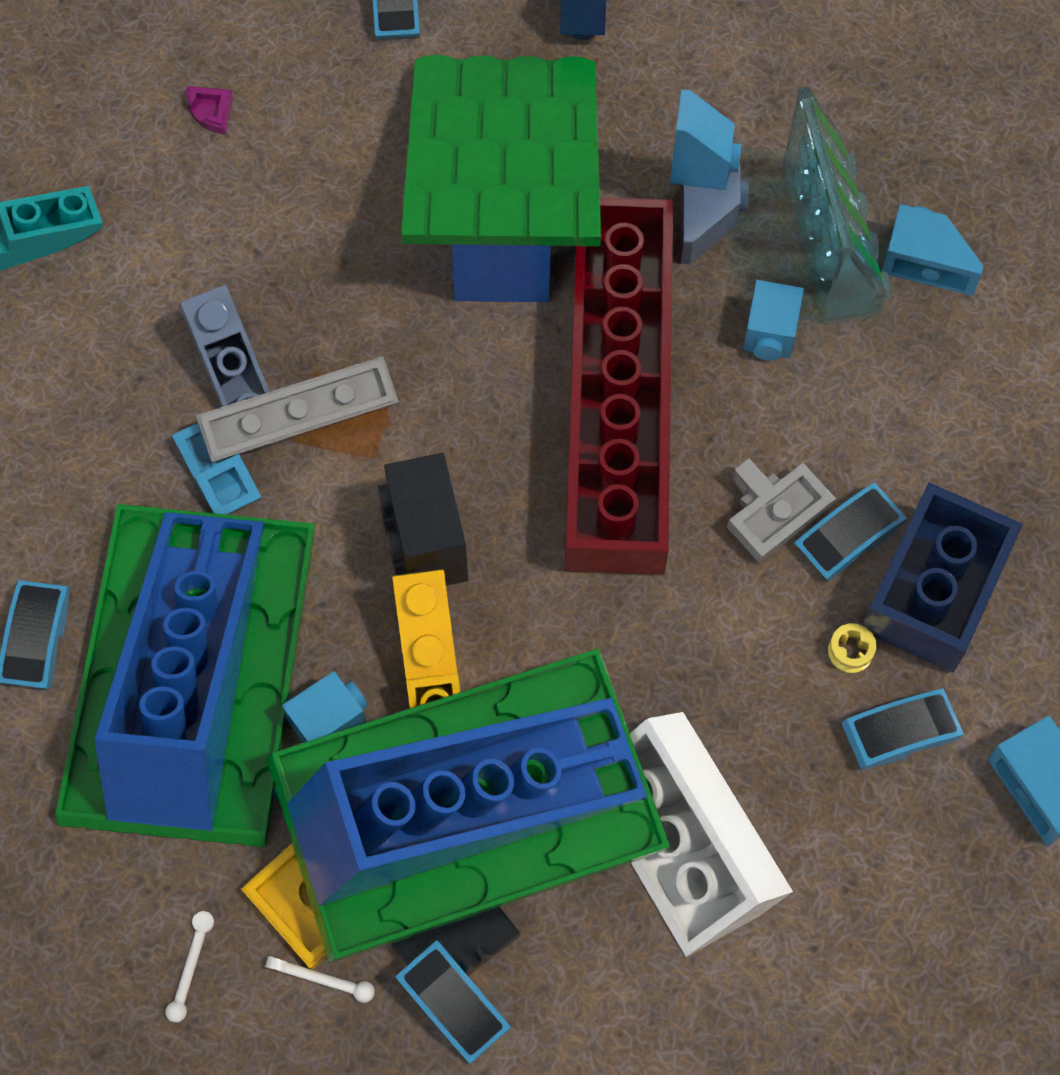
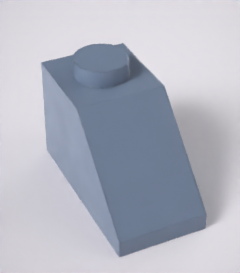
(709, 215)

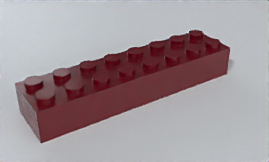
(621, 393)

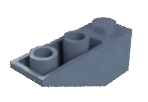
(223, 346)

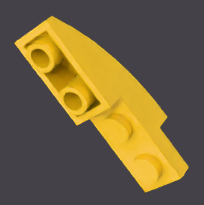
(426, 636)

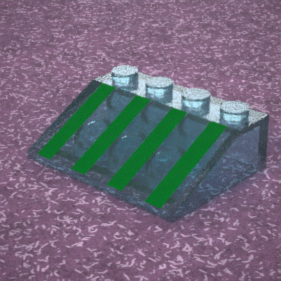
(832, 217)

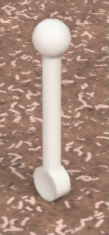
(202, 923)
(363, 991)

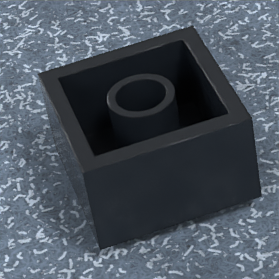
(423, 518)

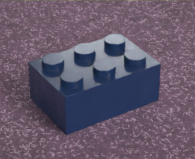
(941, 577)

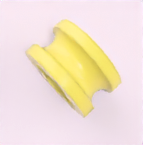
(865, 641)

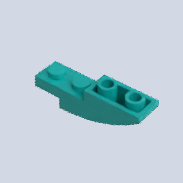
(45, 224)

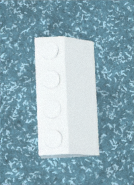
(716, 863)

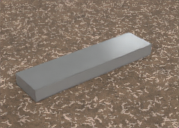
(297, 409)

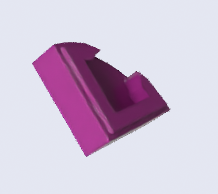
(210, 107)

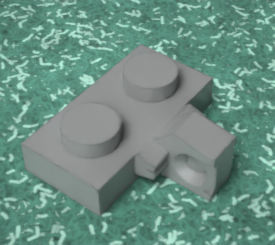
(775, 507)

